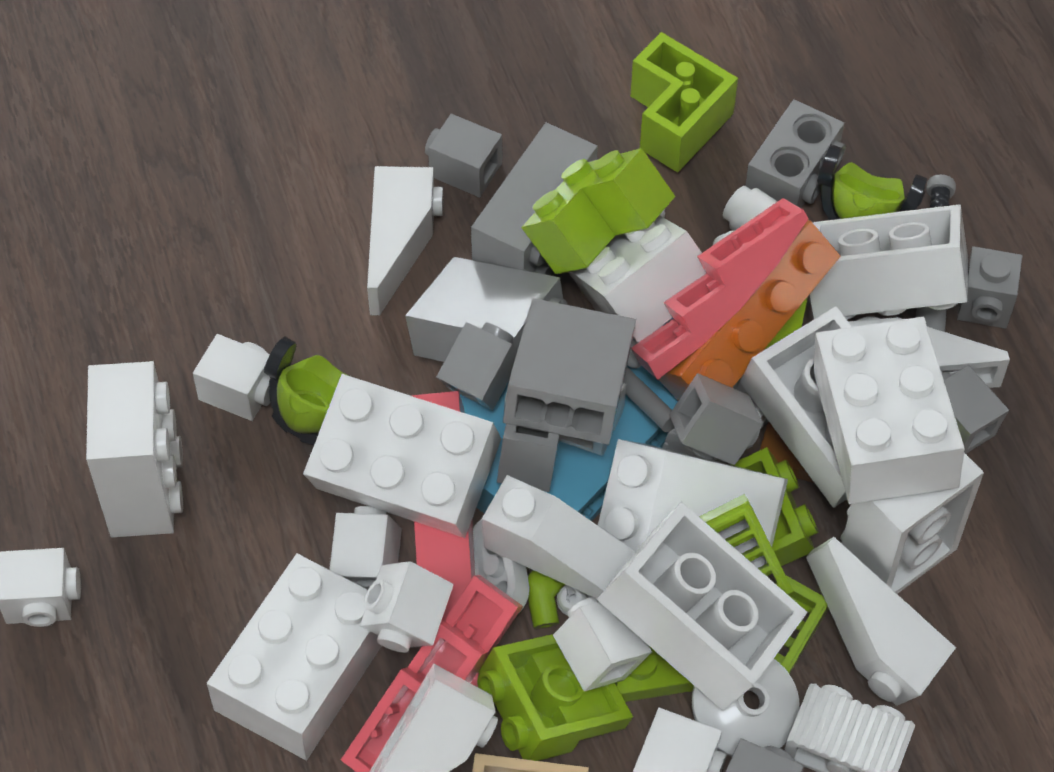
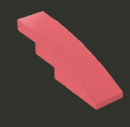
(733, 274)
(460, 647)

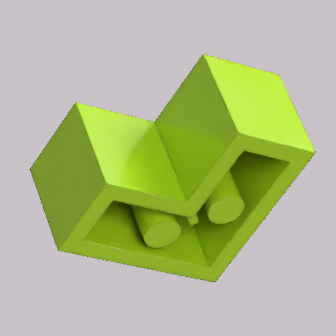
(684, 99)
(594, 205)

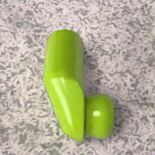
(542, 600)

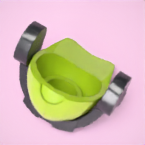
(857, 193)
(300, 391)

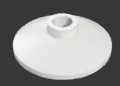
(762, 726)

